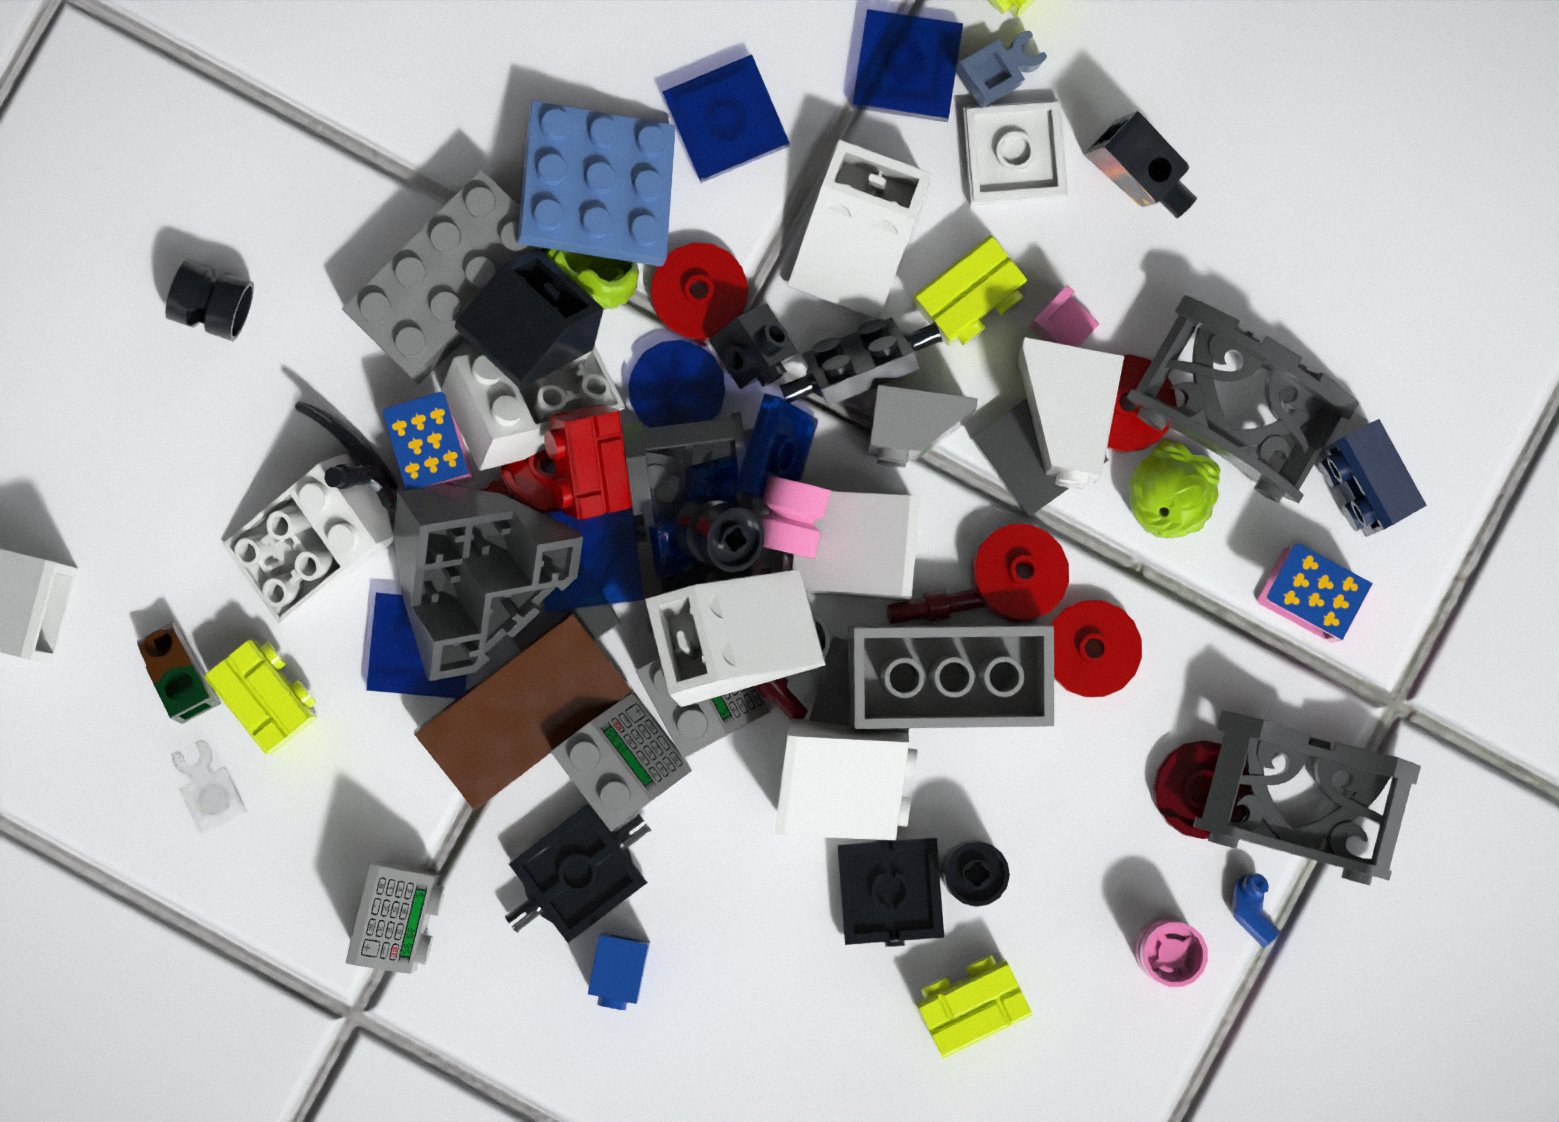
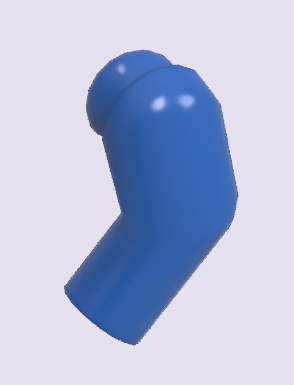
(1248, 908)

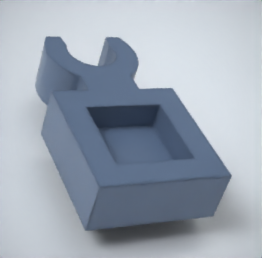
(997, 72)

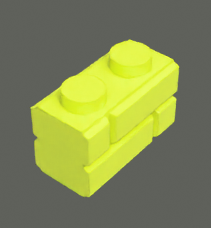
(970, 292)
(262, 695)
(972, 1006)

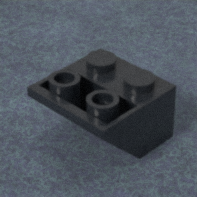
(531, 319)

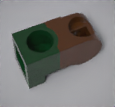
(176, 674)

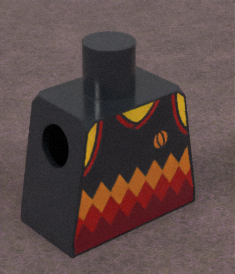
(1129, 150)

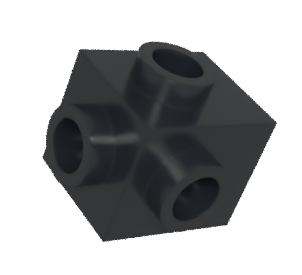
(754, 347)

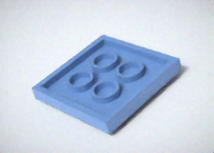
(596, 184)

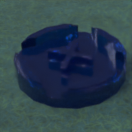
(676, 385)

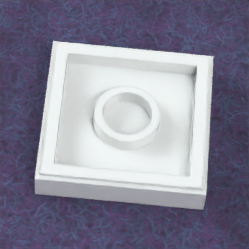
(1015, 152)

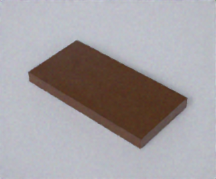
(522, 710)

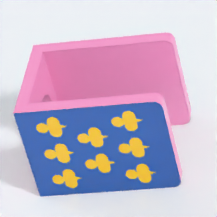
(428, 443)
(1314, 593)

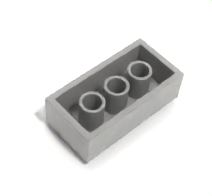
(437, 274)
(951, 676)

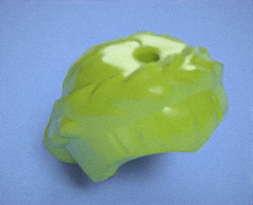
(604, 279)
(1178, 482)

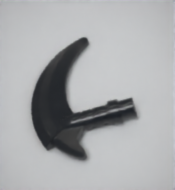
(370, 467)

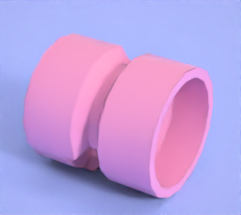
(792, 516)
(1171, 952)

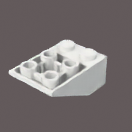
(859, 229)
(510, 422)
(310, 539)
(734, 634)

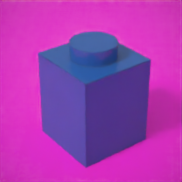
(618, 970)

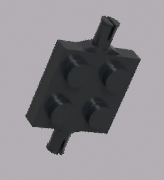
(860, 361)
(578, 873)

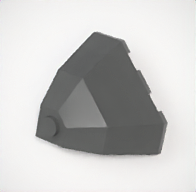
(475, 571)

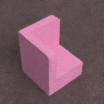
(1064, 321)

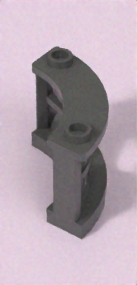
(1314, 399)
(651, 469)
(1255, 743)

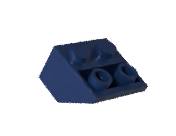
(1370, 479)

